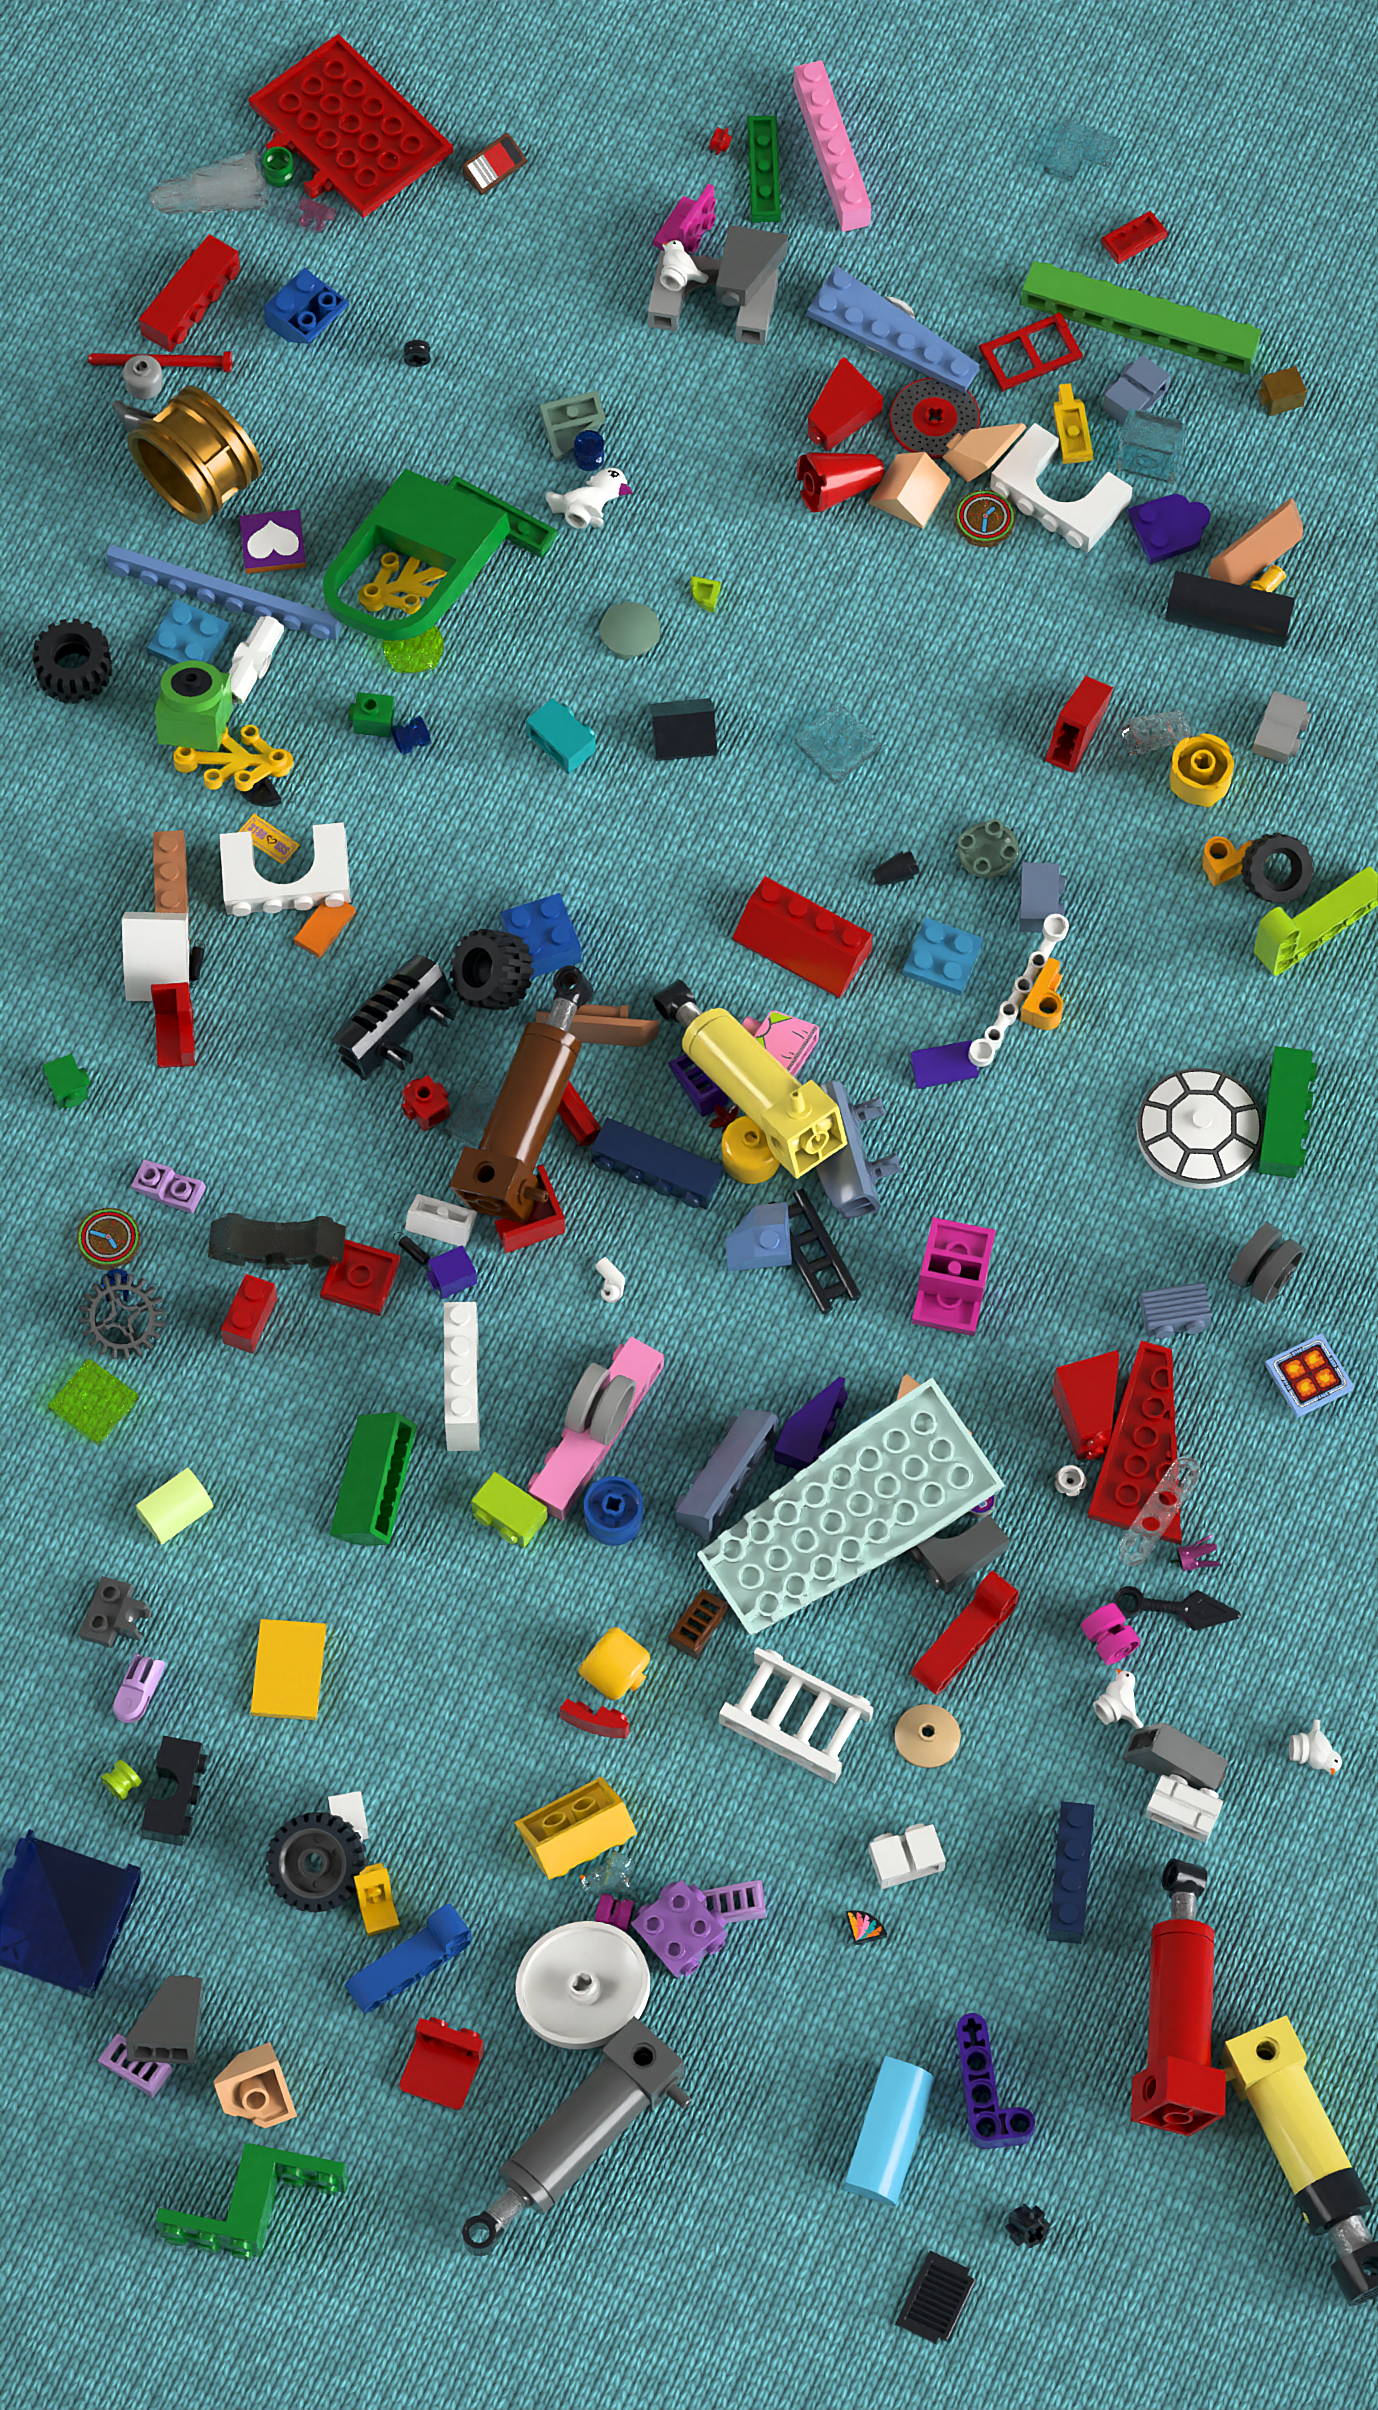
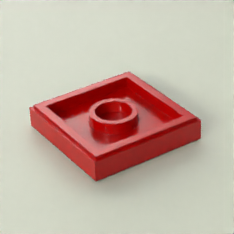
(361, 1278)

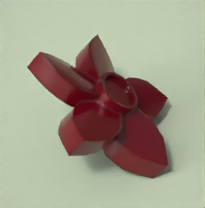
(724, 1117)

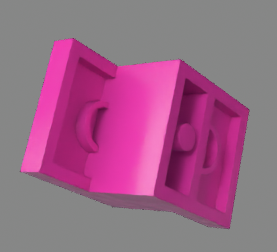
(953, 1276)

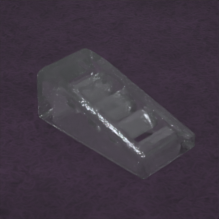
(1139, 740)

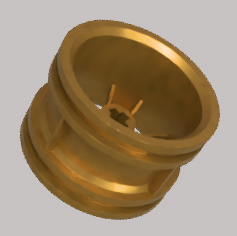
(194, 454)

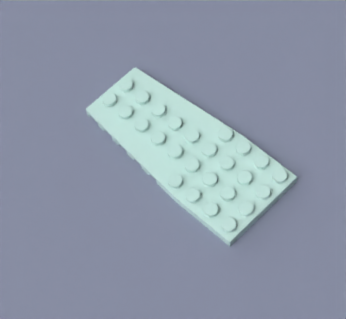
(852, 1509)

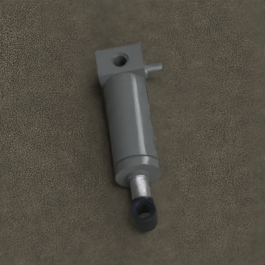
(583, 2128)

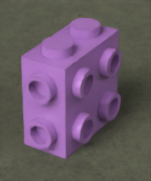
(681, 1927)

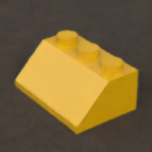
(576, 1828)

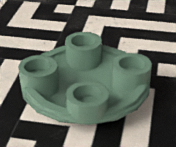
(630, 629)
(988, 849)

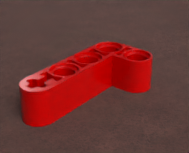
(967, 1634)

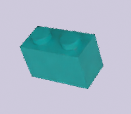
(561, 735)

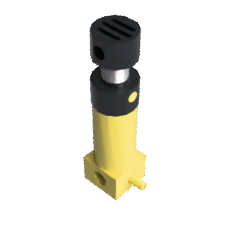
(1306, 2148)

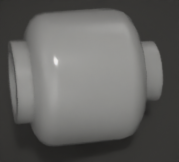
(143, 377)

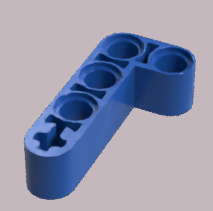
(410, 1961)

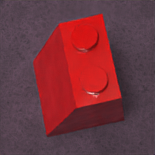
(1087, 1401)

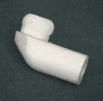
(613, 1278)

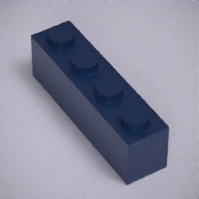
(656, 1164)
(1071, 1872)

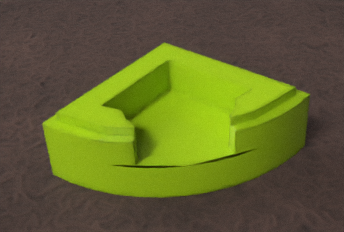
(705, 592)

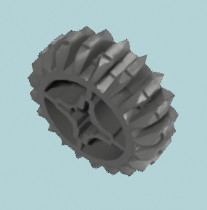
(97, 1327)

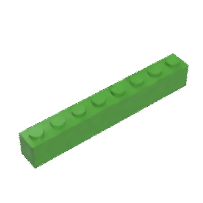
(1141, 317)

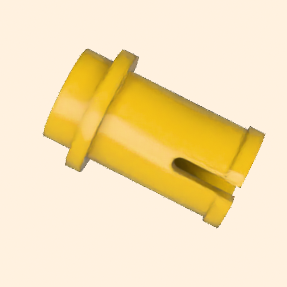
(1269, 579)

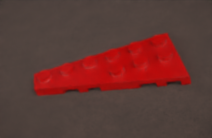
(1140, 1446)

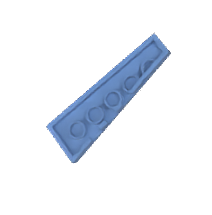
(874, 321)

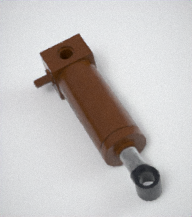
(499, 1173)

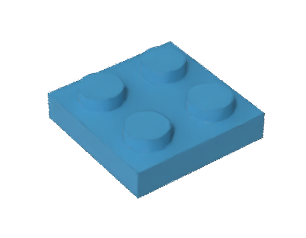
(188, 635)
(943, 956)

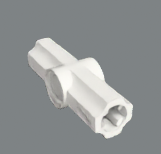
(253, 657)

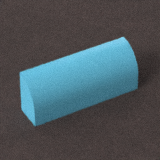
(890, 2131)

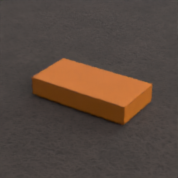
(323, 928)

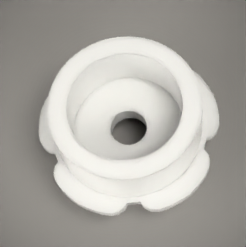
(1070, 1472)

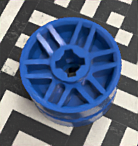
(613, 1510)

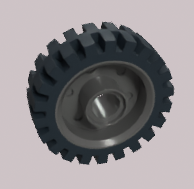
(291, 1861)

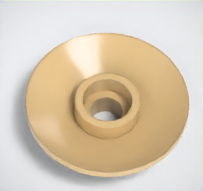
(923, 1750)

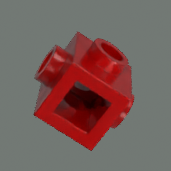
(425, 1102)

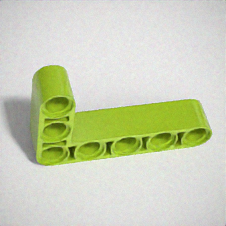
(1286, 940)

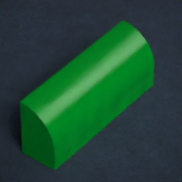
(373, 1479)

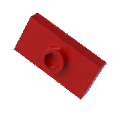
(1134, 237)

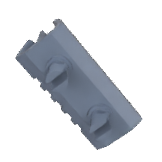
(848, 1173)

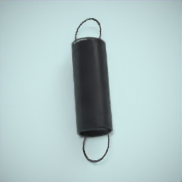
(196, 963)
(413, 1250)

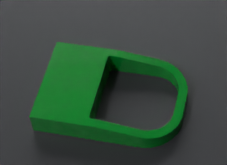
(429, 525)

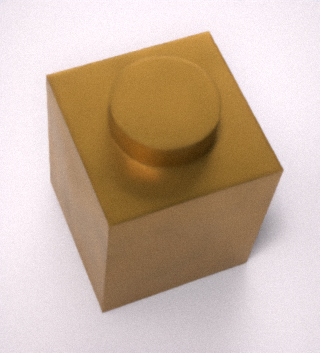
(1282, 391)

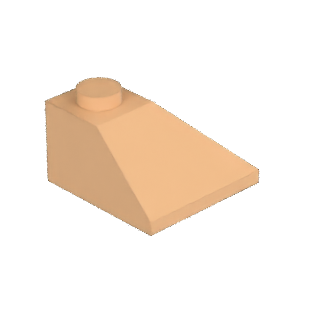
(980, 448)

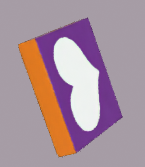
(272, 541)

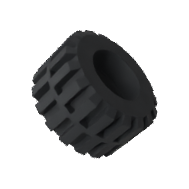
(66, 640)
(509, 972)

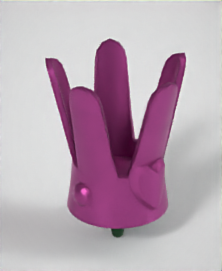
(1188, 1553)

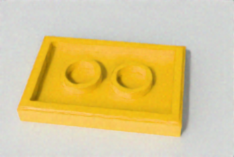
(288, 1669)

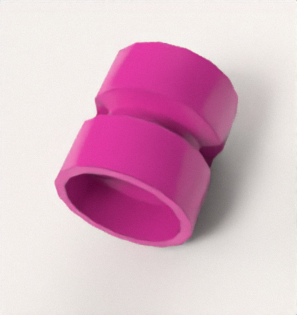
(1111, 1635)

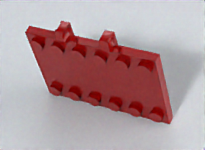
(349, 127)

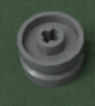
(1266, 1263)

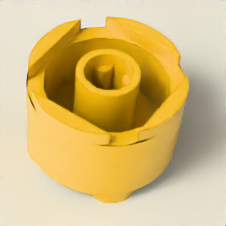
(1201, 769)

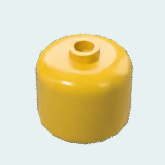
(747, 1152)
(615, 1664)

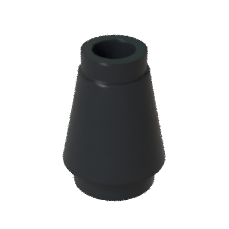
(896, 869)

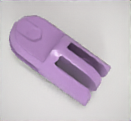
(137, 1688)

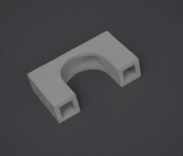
(752, 320)

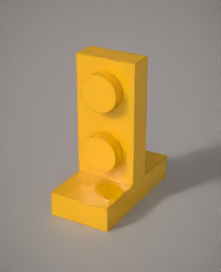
(376, 1900)

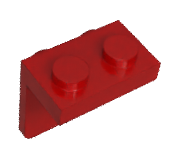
(442, 2063)

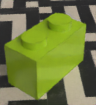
(508, 1510)

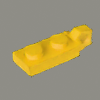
(1072, 427)

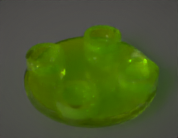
(416, 653)

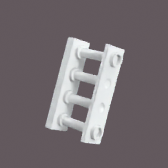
(795, 1747)

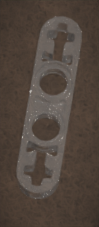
(1161, 1512)

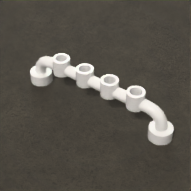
(983, 1050)

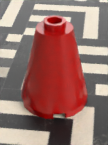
(836, 477)

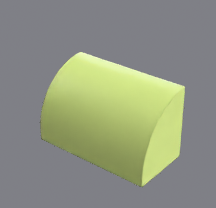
(174, 1506)

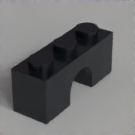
(169, 1818)

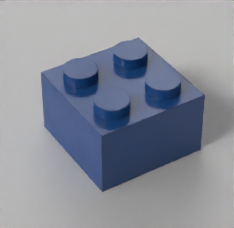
(546, 931)

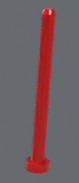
(212, 361)

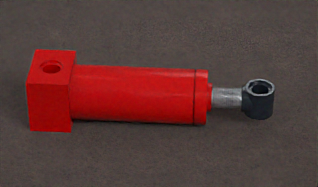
(1179, 2085)

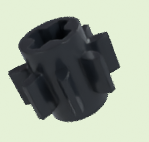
(1027, 2226)

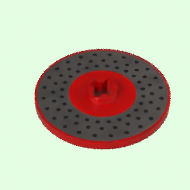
(931, 397)

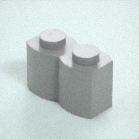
(1280, 728)

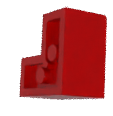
(174, 1025)
(544, 1222)

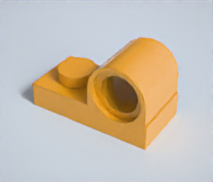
(1223, 869)
(1044, 995)

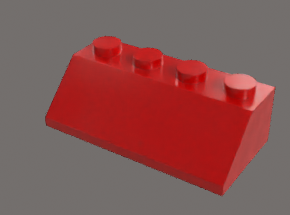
(803, 937)

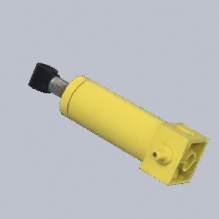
(798, 1119)

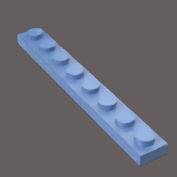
(212, 589)

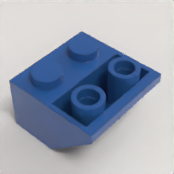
(303, 308)

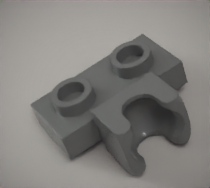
(113, 1613)

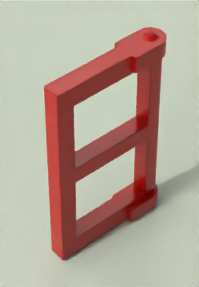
(1039, 369)

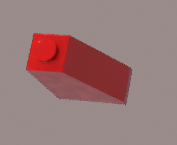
(843, 406)
(1078, 723)

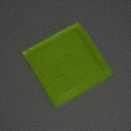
(93, 1402)

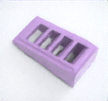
(742, 1891)
(155, 2082)

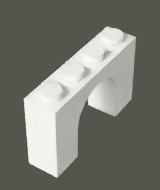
(1077, 521)
(249, 892)
(460, 1376)

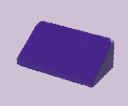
(942, 1065)

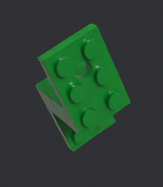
(252, 2201)

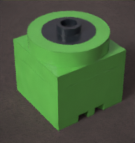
(193, 706)

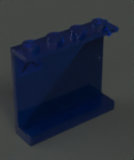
(63, 1914)

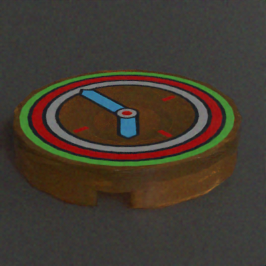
(984, 518)
(108, 1238)

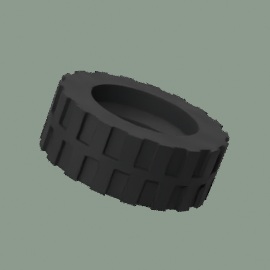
(1300, 873)

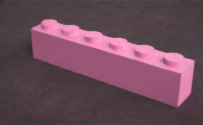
(832, 146)
(578, 1456)

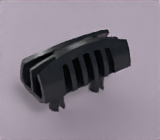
(393, 1015)

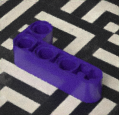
(985, 2081)

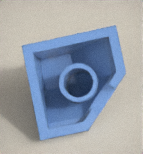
(760, 1239)

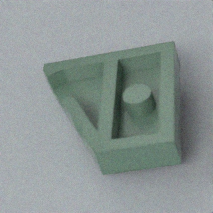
(569, 417)

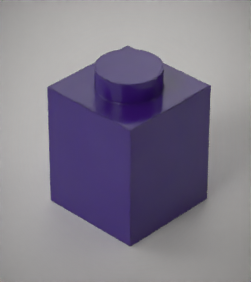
(451, 1272)

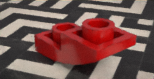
(604, 1723)

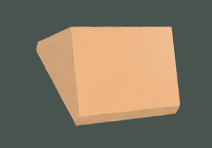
(911, 488)

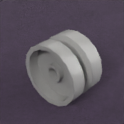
(600, 1404)

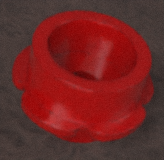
(720, 140)

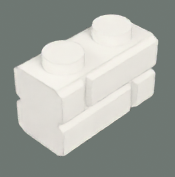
(1184, 1807)

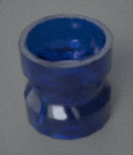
(589, 450)
(412, 735)

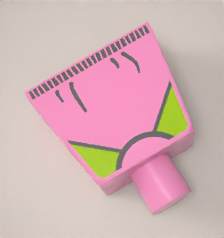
(784, 1038)

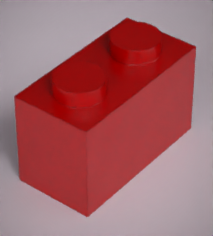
(249, 1313)

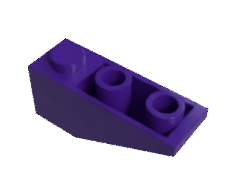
(806, 1430)

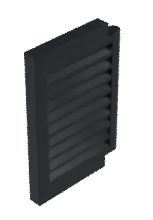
(936, 2299)

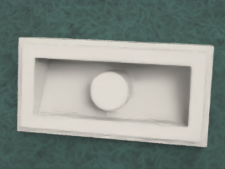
(440, 1220)

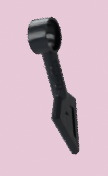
(1196, 1610)

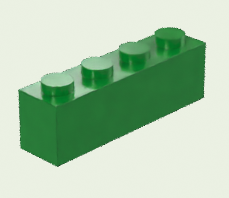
(1285, 1112)

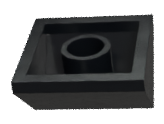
(683, 729)

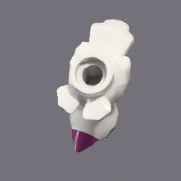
(586, 503)

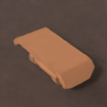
(1259, 546)
(608, 1026)

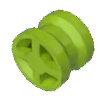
(121, 1780)

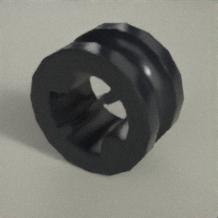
(417, 353)

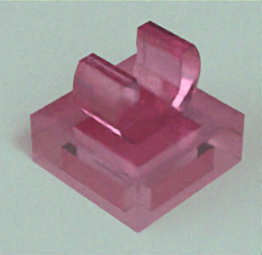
(316, 210)

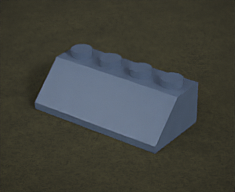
(727, 1472)

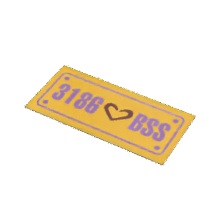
(270, 839)

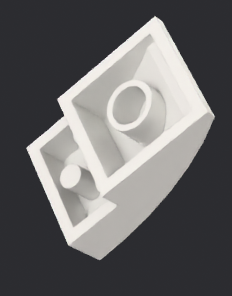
(153, 951)

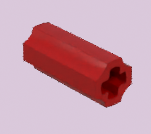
(577, 1117)

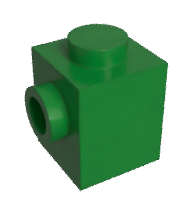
(372, 714)
(66, 1081)

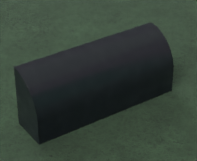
(1230, 609)

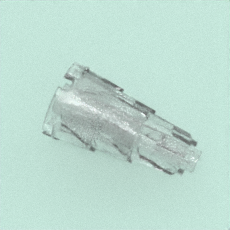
(226, 185)

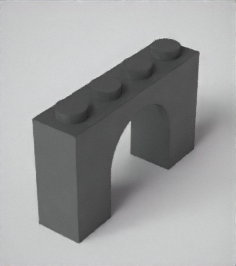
(958, 1558)

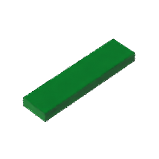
(764, 169)
(524, 529)

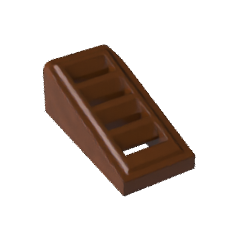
(687, 1645)

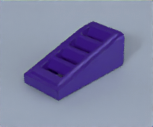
(707, 1097)

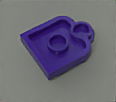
(1169, 526)

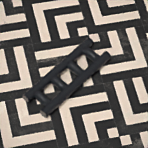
(831, 1256)

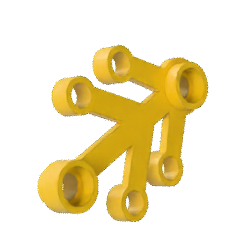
(379, 593)
(268, 761)

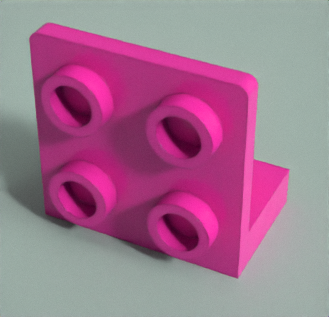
(688, 221)

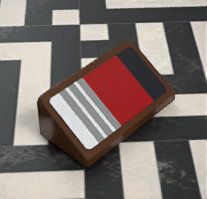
(493, 164)

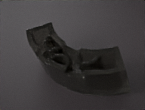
(277, 1243)

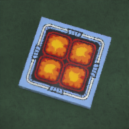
(1309, 1375)

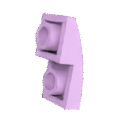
(167, 1187)

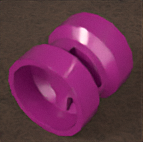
(622, 1912)

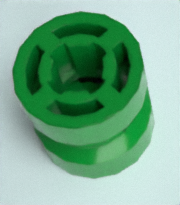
(278, 167)

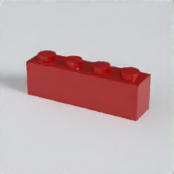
(190, 293)

